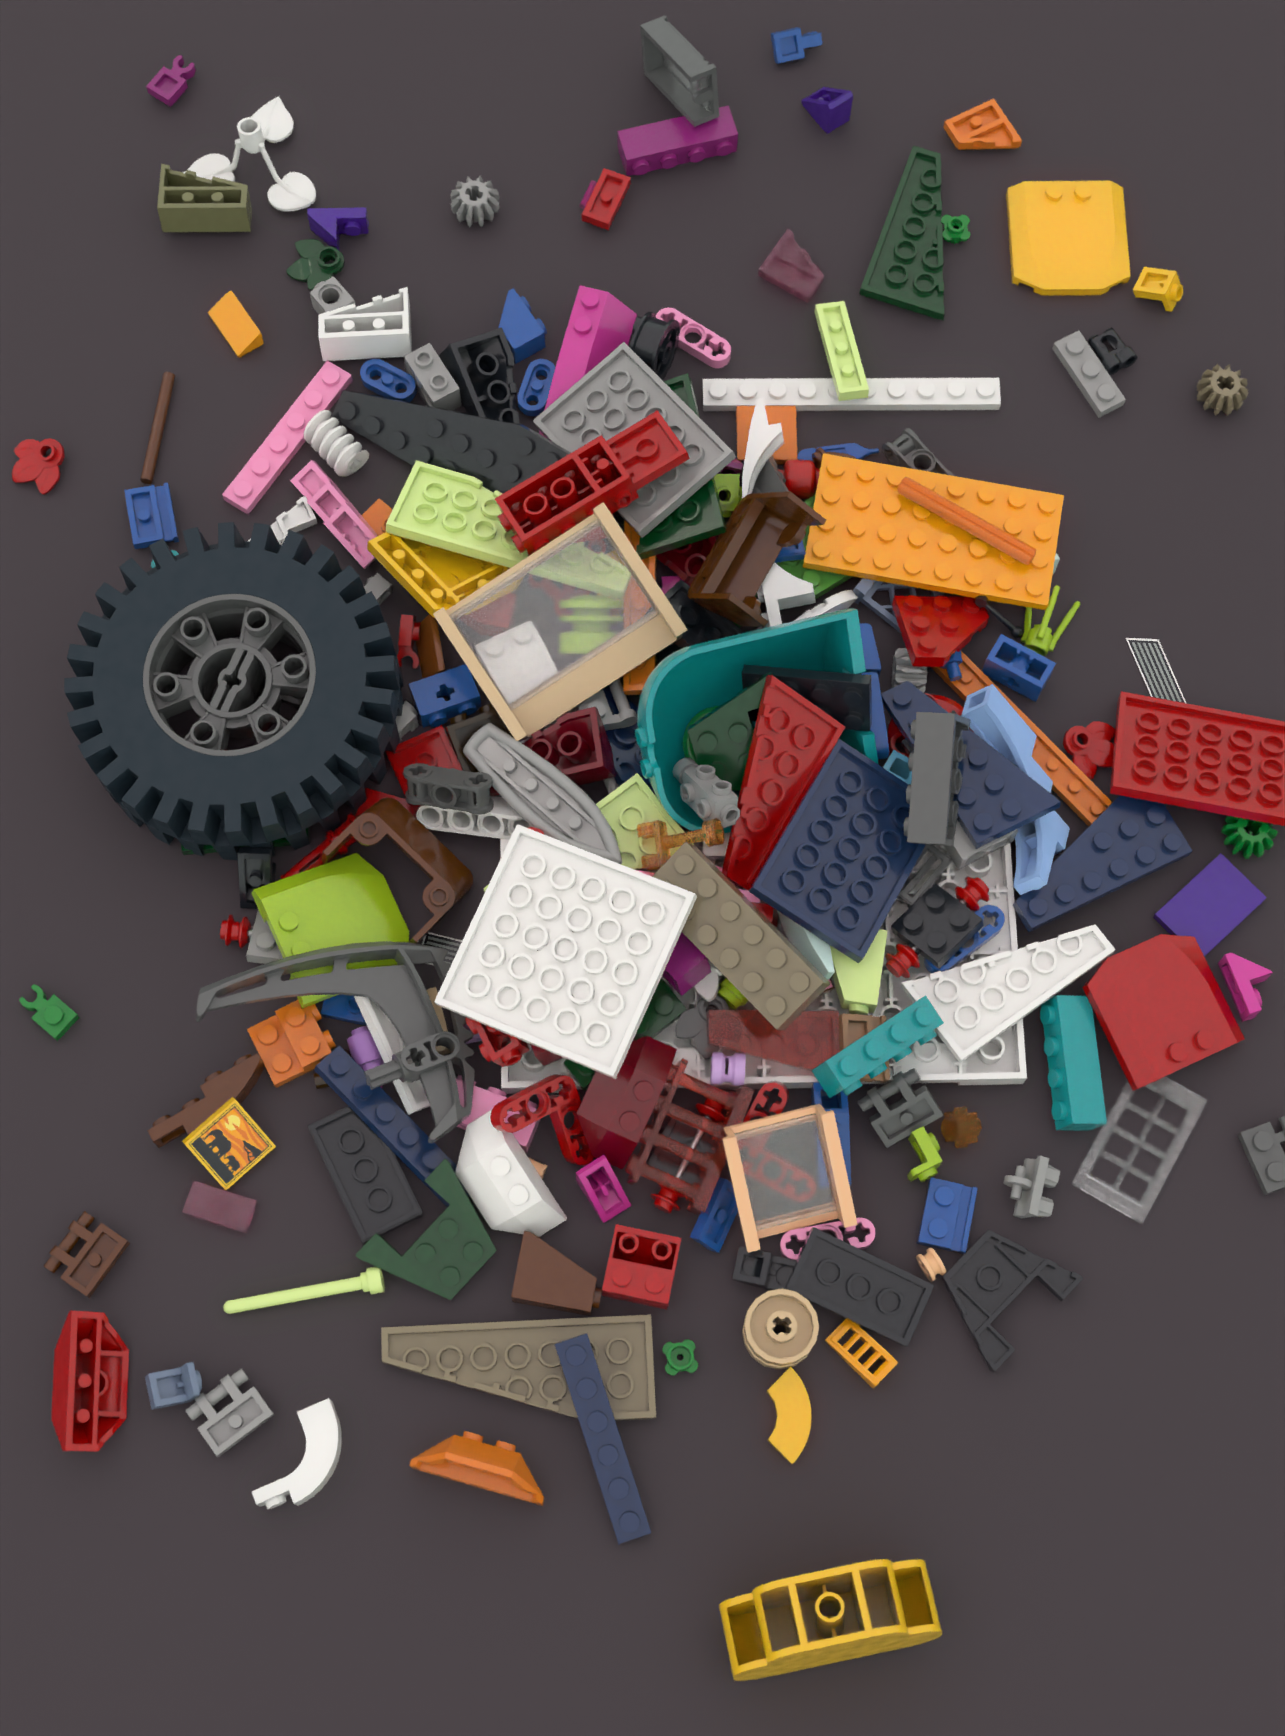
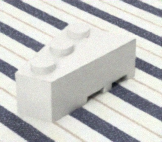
(367, 330)

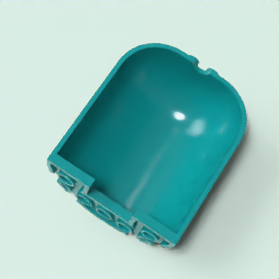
(712, 675)

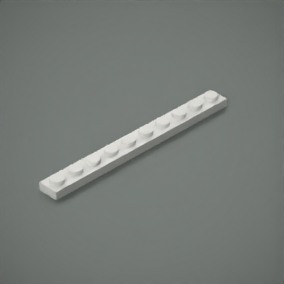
(883, 394)

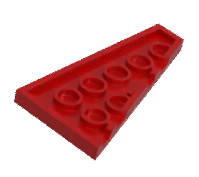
(783, 759)

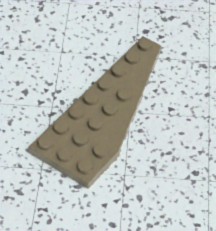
(522, 1363)

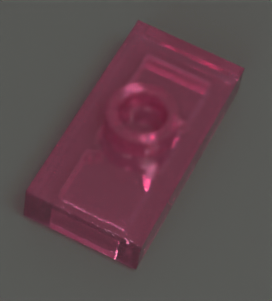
(219, 1207)

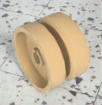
(784, 1309)

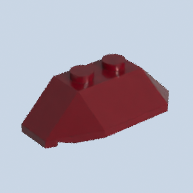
(619, 1108)

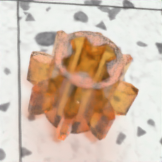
(961, 1127)

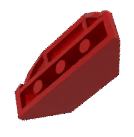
(89, 1382)

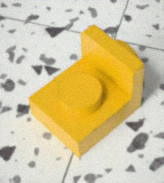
(1160, 286)

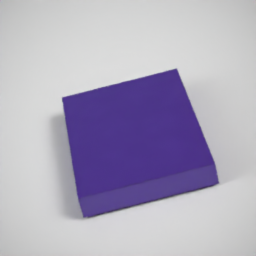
(1211, 904)

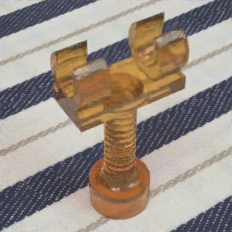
(711, 833)

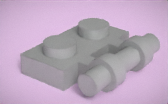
(235, 1420)

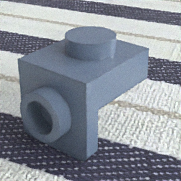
(173, 1386)

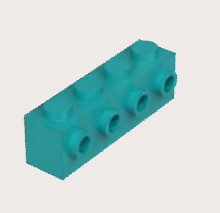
(878, 1046)
(1073, 1063)

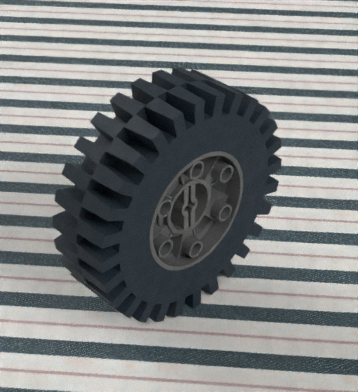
(181, 613)

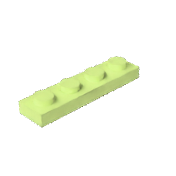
(841, 351)

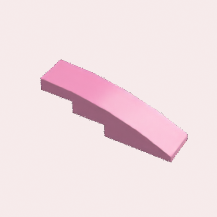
(336, 511)

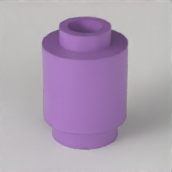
(364, 1049)

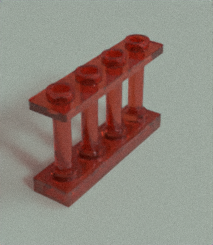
(709, 1162)

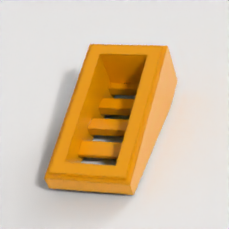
(852, 1360)

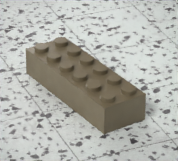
(742, 940)

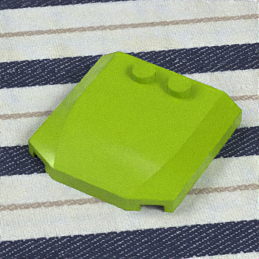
(331, 908)

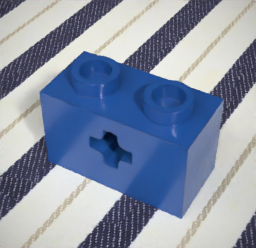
(1018, 667)
(453, 683)

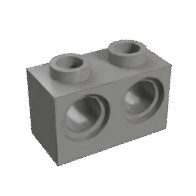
(432, 378)

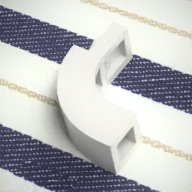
(319, 1461)

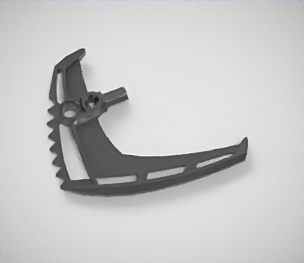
(396, 992)

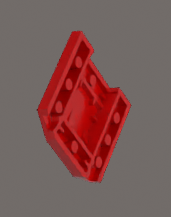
(1160, 1008)

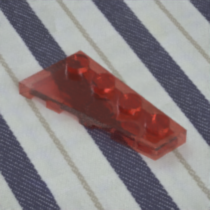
(803, 1044)

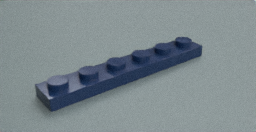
(382, 1115)
(602, 1438)

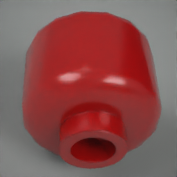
(801, 477)

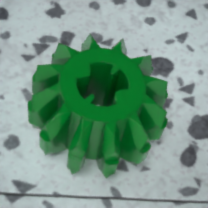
(1247, 842)

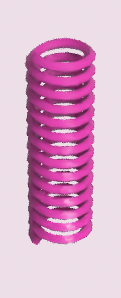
(588, 193)

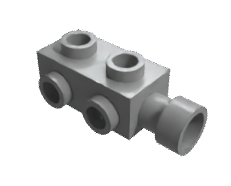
(706, 792)

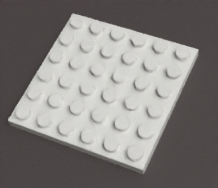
(566, 950)

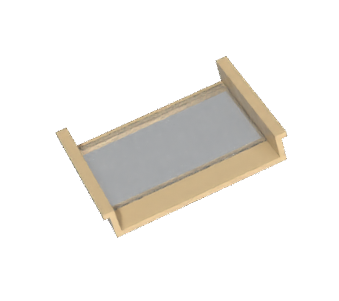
(561, 624)

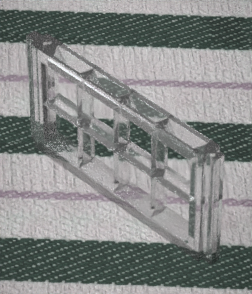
(1110, 1194)

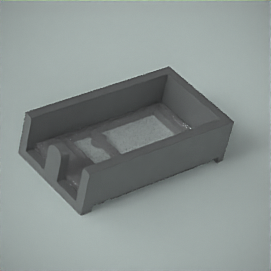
(679, 71)

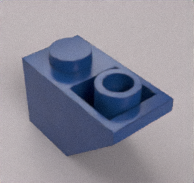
(520, 327)

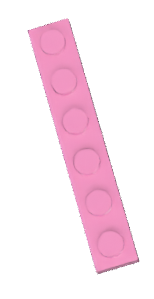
(286, 438)

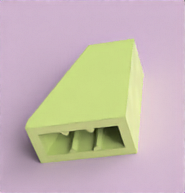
(860, 982)

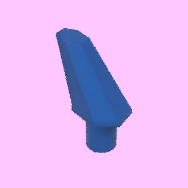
(952, 666)

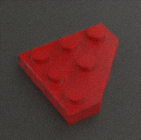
(937, 626)

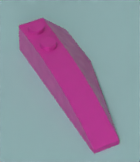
(593, 332)

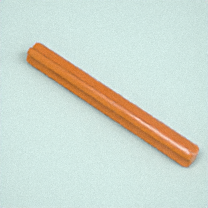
(966, 520)

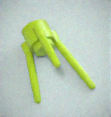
(1040, 637)

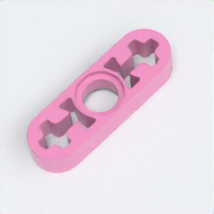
(696, 349)
(801, 1236)

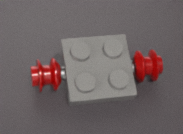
(262, 943)

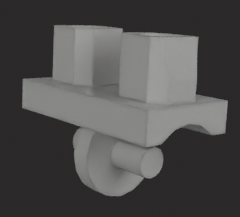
(1028, 1187)

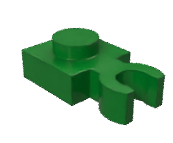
(51, 1015)

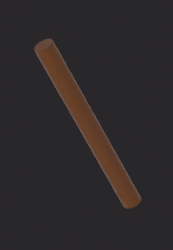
(157, 428)

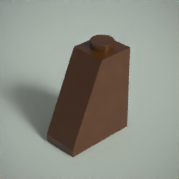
(553, 1280)

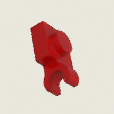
(408, 633)

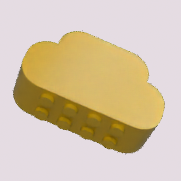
(829, 1617)

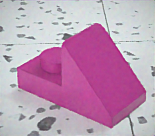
(1239, 977)

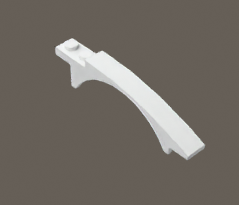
(779, 588)

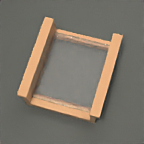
(788, 1173)

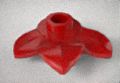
(37, 467)
(1096, 746)

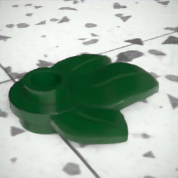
(312, 265)

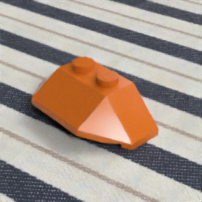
(481, 1466)

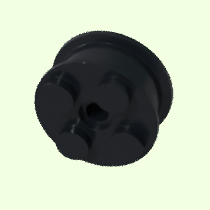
(655, 342)

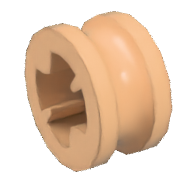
(931, 1264)

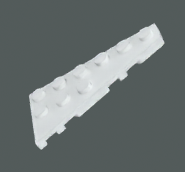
(1001, 989)

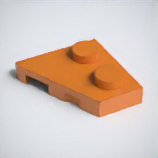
(982, 128)

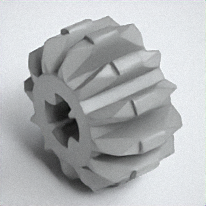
(474, 201)
(904, 671)

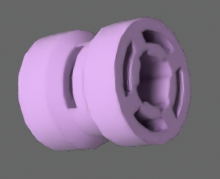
(735, 1069)

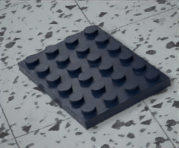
(842, 853)

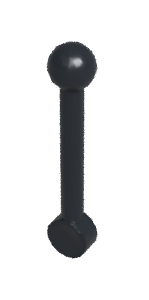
(982, 601)

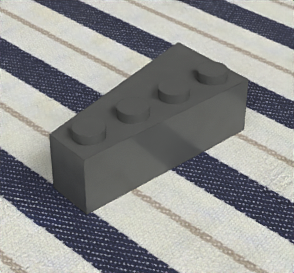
(935, 777)

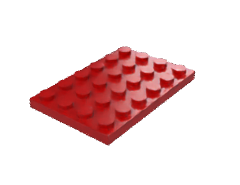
(1199, 758)

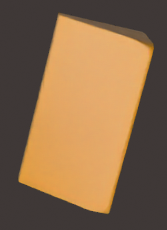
(236, 325)

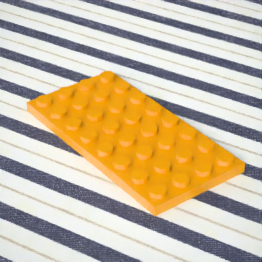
(896, 541)

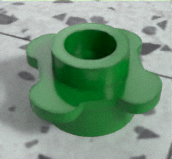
(955, 235)
(673, 1350)

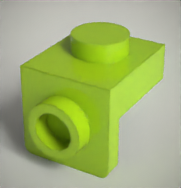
(926, 1150)

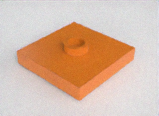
(775, 414)

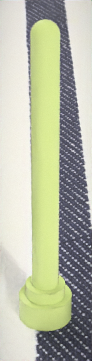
(369, 1281)

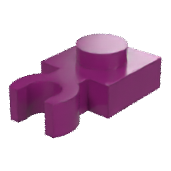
(171, 84)

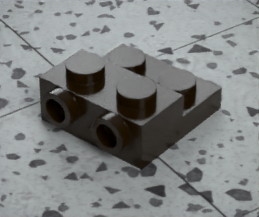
(463, 728)

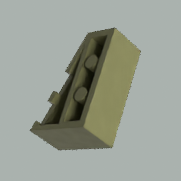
(202, 204)

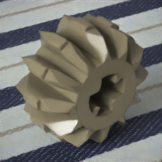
(1222, 389)

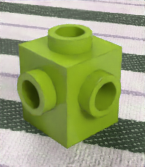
(730, 484)

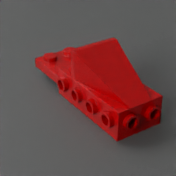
(582, 480)

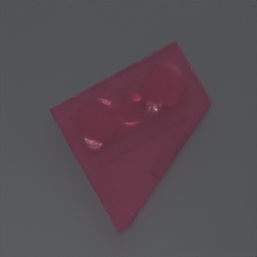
(791, 269)

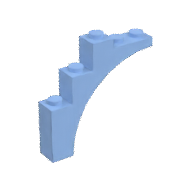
(1008, 734)

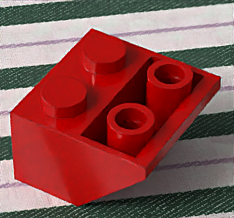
(641, 1266)

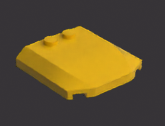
(1068, 236)
(431, 573)

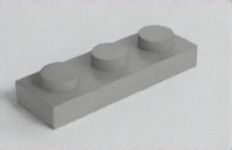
(1088, 374)

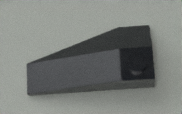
(484, 375)

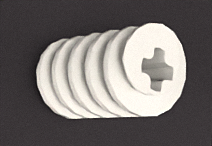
(334, 445)

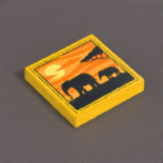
(229, 1143)

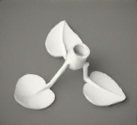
(272, 124)

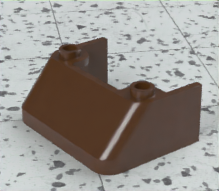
(746, 553)
(448, 874)

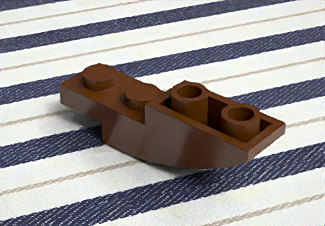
(218, 1089)

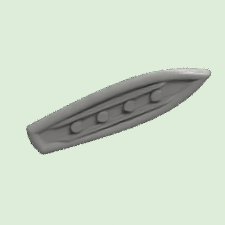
(541, 792)

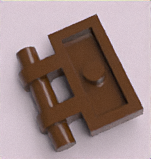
(93, 1260)

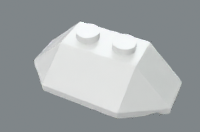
(505, 1181)

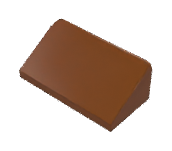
(430, 648)

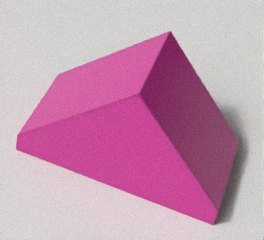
(602, 1189)

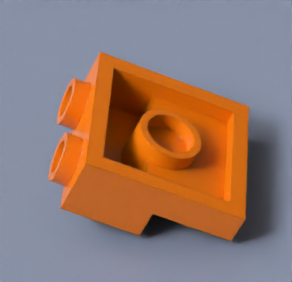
(291, 1042)

